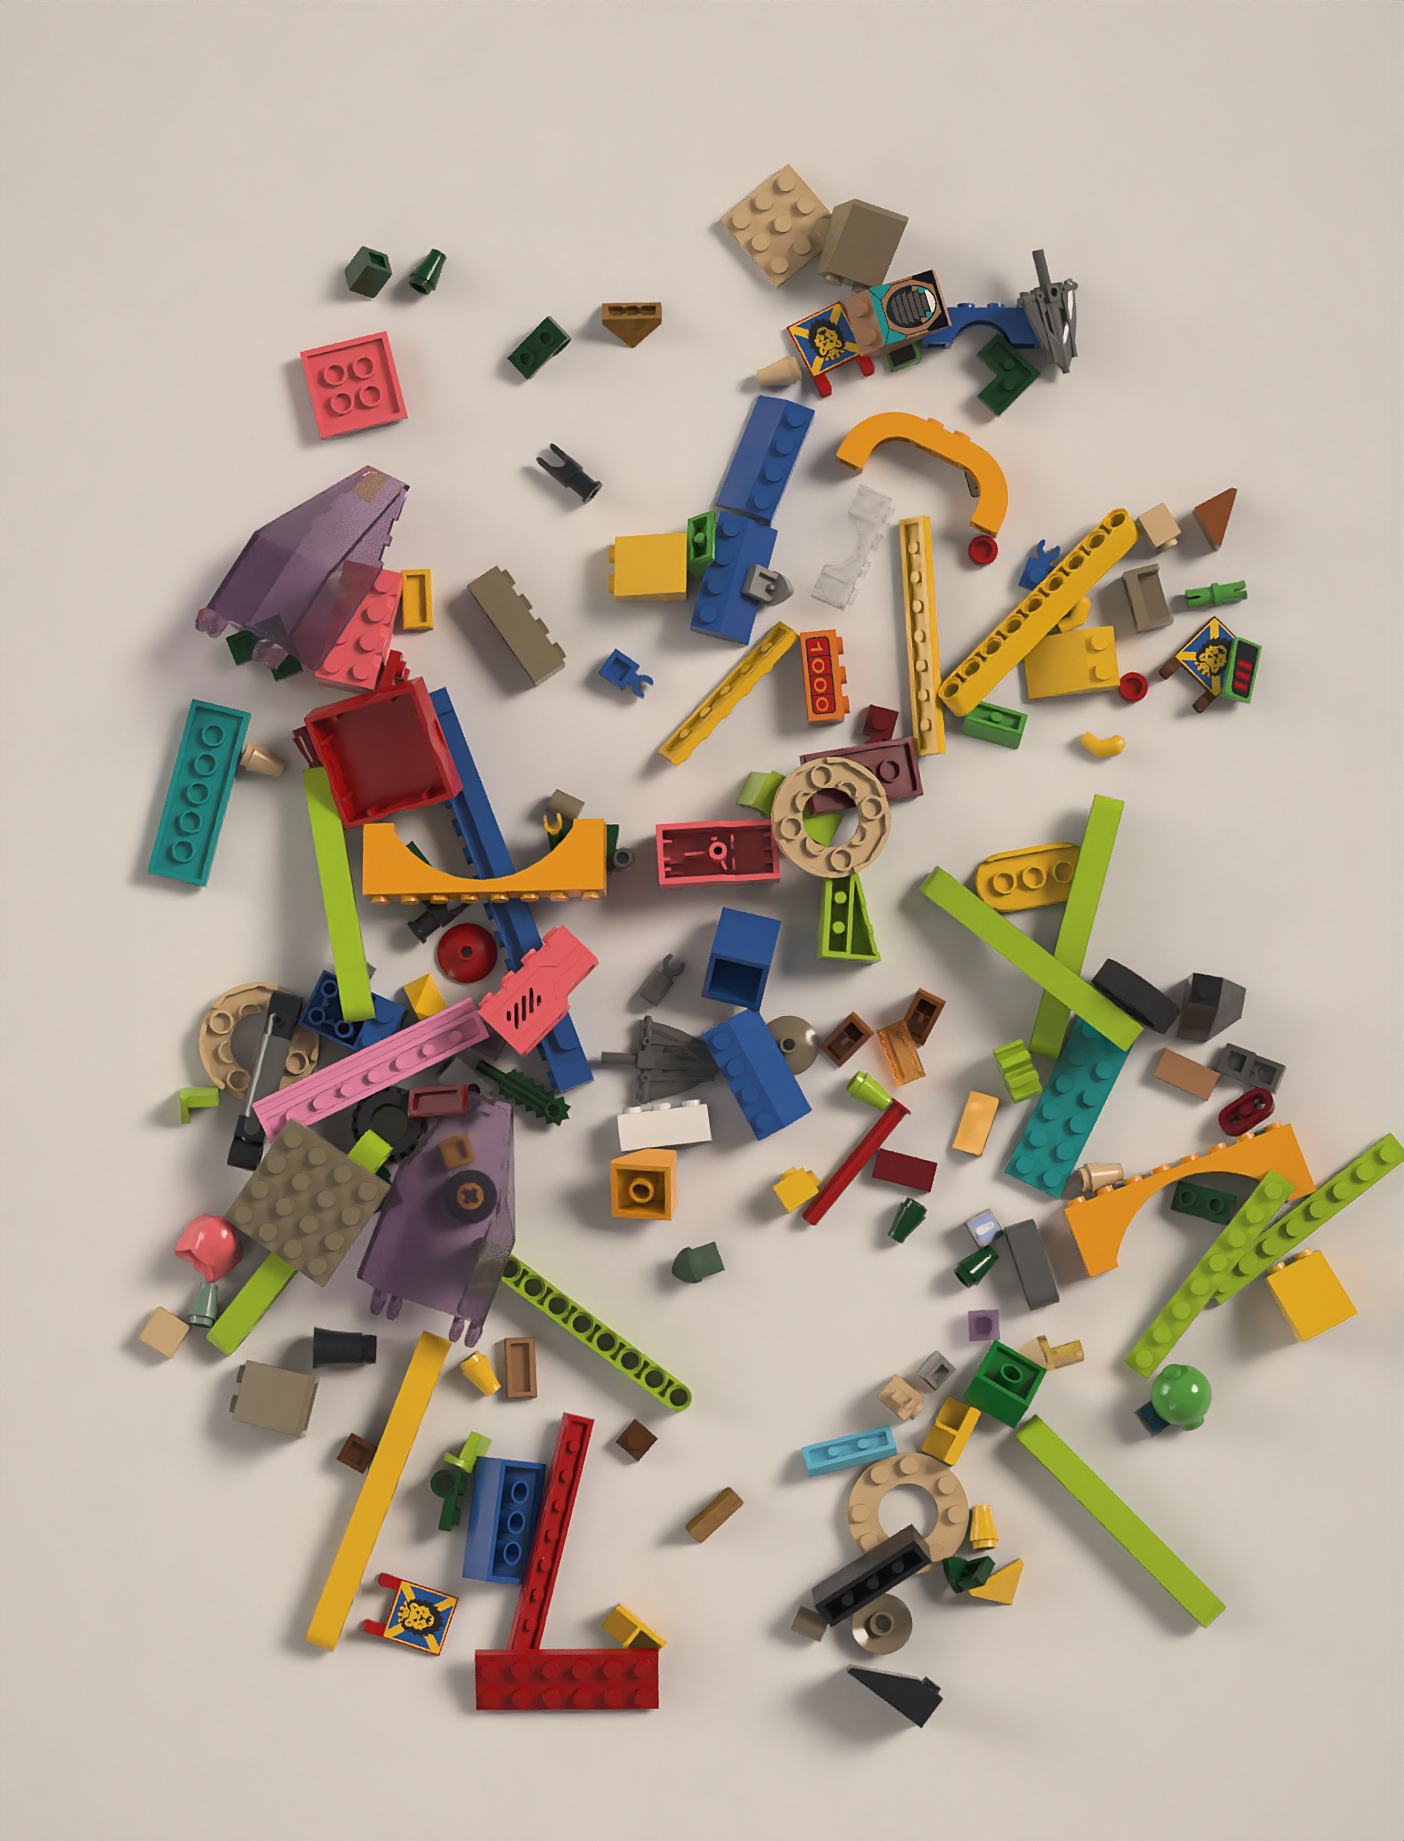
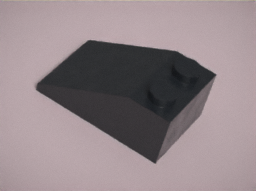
(904, 1692)

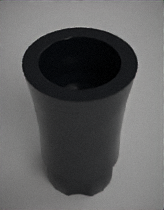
(342, 1348)

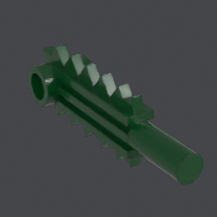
(525, 1092)

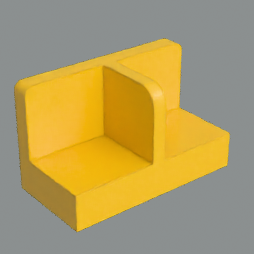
(950, 1430)
(631, 1630)

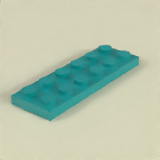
(199, 793)
(1067, 1110)

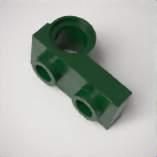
(539, 347)
(1204, 1203)
(450, 1514)

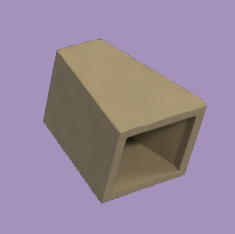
(860, 245)
(274, 1398)

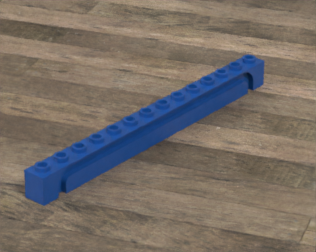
(514, 919)

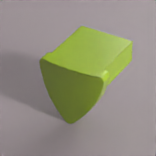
(197, 1097)
(475, 1446)

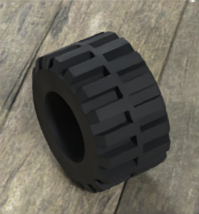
(395, 1097)

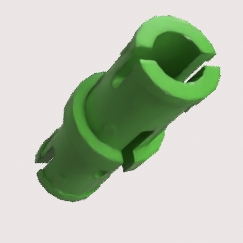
(1216, 594)

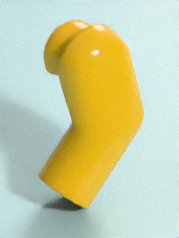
(1077, 616)
(1103, 748)

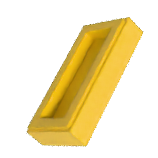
(417, 599)

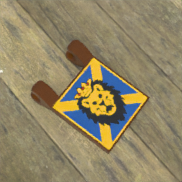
(1205, 660)

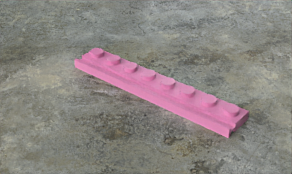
(372, 1068)

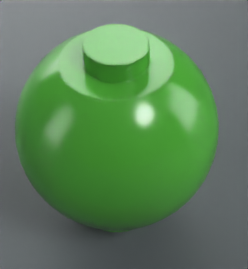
(1181, 1396)

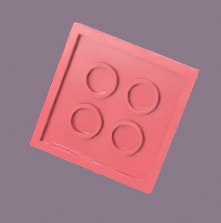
(353, 385)

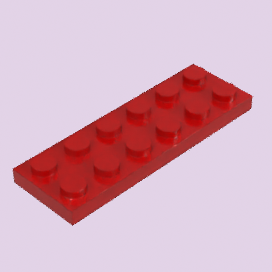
(567, 1679)

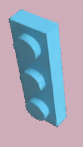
(849, 1451)

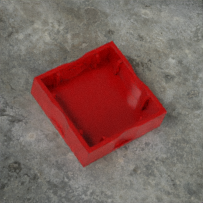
(383, 752)

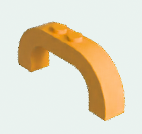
(934, 440)

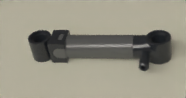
(265, 1079)

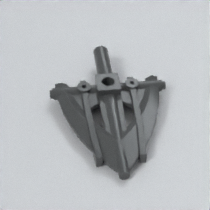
(1052, 314)
(697, 1061)

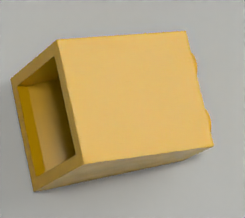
(649, 567)
(1309, 1295)

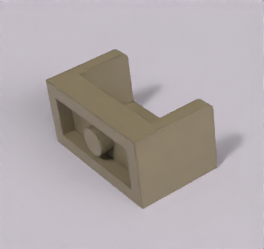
(1146, 598)

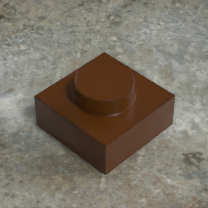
(636, 1440)
(357, 1453)

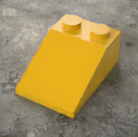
(1072, 664)

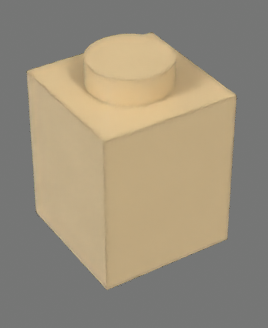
(1159, 528)

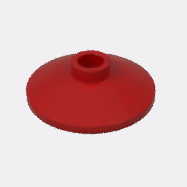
(478, 964)

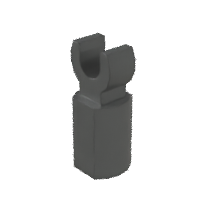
(661, 982)

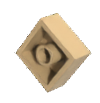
(165, 1332)

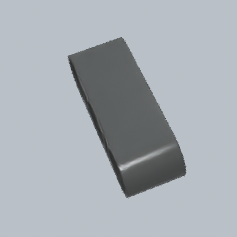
(1031, 1264)

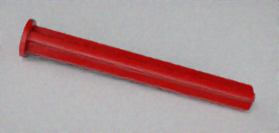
(855, 1162)

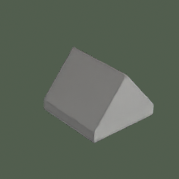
(936, 1370)

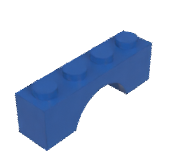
(1009, 322)

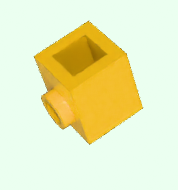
(796, 1188)

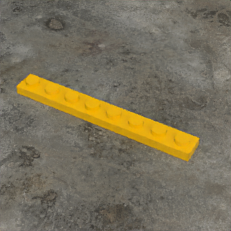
(922, 636)

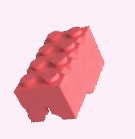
(363, 647)
(716, 854)
(538, 993)

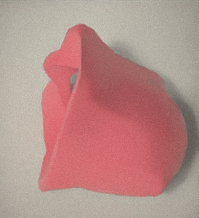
(212, 1242)

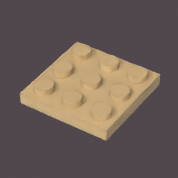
(780, 225)

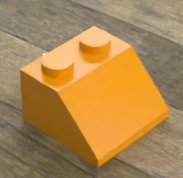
(644, 1185)

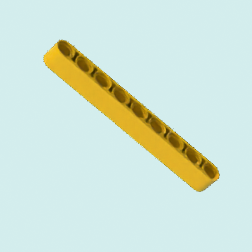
(1039, 612)

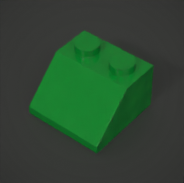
(1004, 1384)

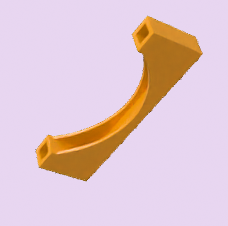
(570, 870)
(1103, 1220)

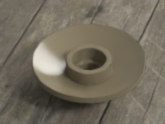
(805, 1041)
(887, 1639)

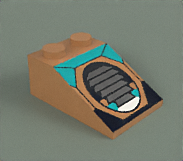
(897, 314)

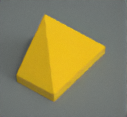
(425, 997)
(1001, 1584)

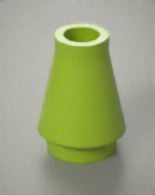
(867, 1090)

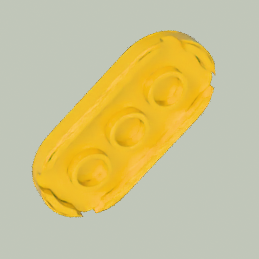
(1027, 877)

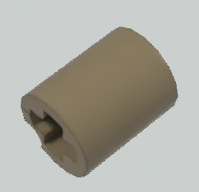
(565, 805)
(809, 1624)

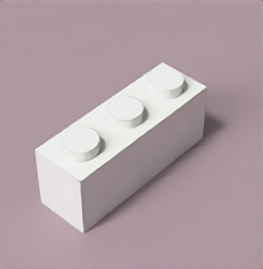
(664, 1126)

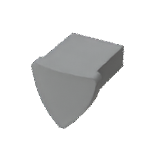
(767, 585)

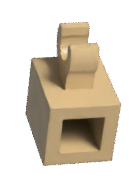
(901, 1398)

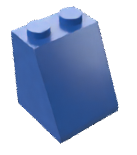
(740, 958)

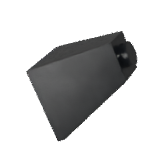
(1209, 1006)

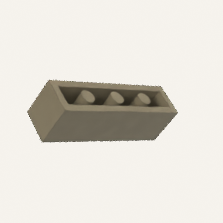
(516, 625)

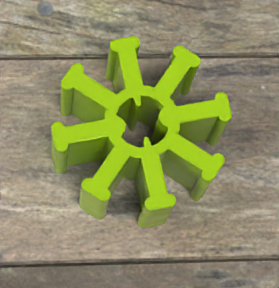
(1017, 1071)

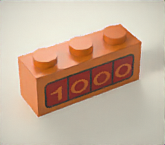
(823, 677)

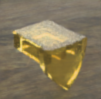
(1061, 1355)

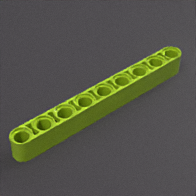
(339, 898)
(1078, 918)
(1031, 958)
(275, 1273)
(596, 1329)
(1120, 1521)

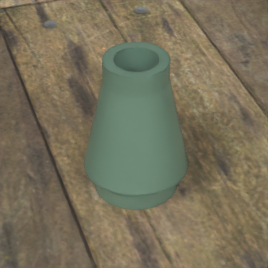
(204, 1308)

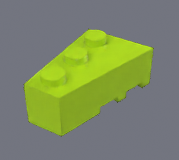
(759, 795)
(844, 923)

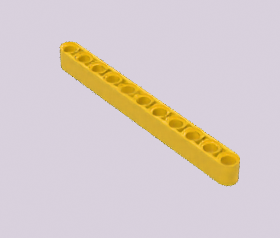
(378, 1491)

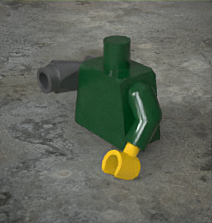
(617, 859)

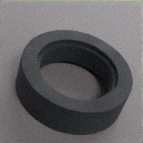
(1136, 996)

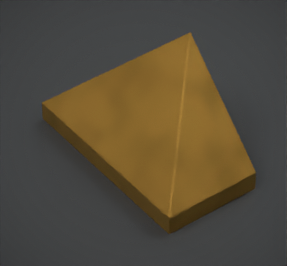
(632, 320)

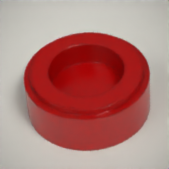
(982, 550)
(1132, 687)

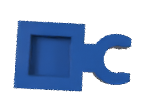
(1038, 569)
(622, 672)

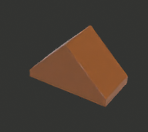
(1214, 516)
(923, 1015)
(846, 1039)

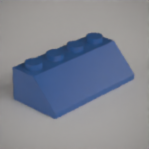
(766, 458)
(721, 605)
(756, 1072)
(502, 1519)

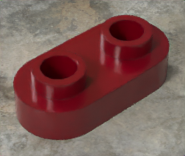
(1245, 1111)

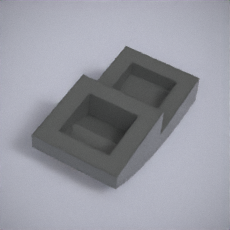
(1251, 1068)

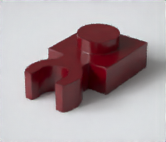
(879, 724)

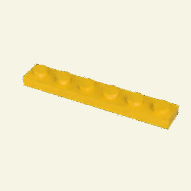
(728, 694)

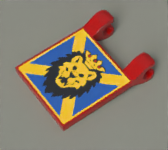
(827, 343)
(417, 1615)

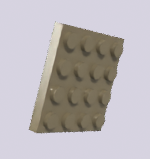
(307, 1202)

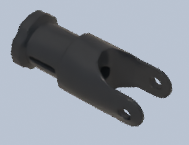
(572, 475)
(435, 917)

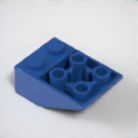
(325, 1017)

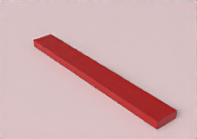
(550, 1532)

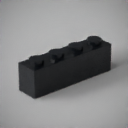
(871, 1575)

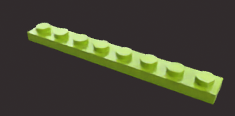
(1313, 1213)
(1209, 1274)

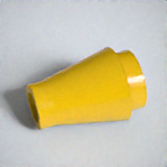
(479, 1372)
(983, 1529)

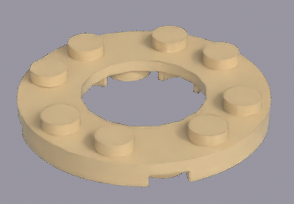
(872, 813)
(218, 1029)
(918, 1470)

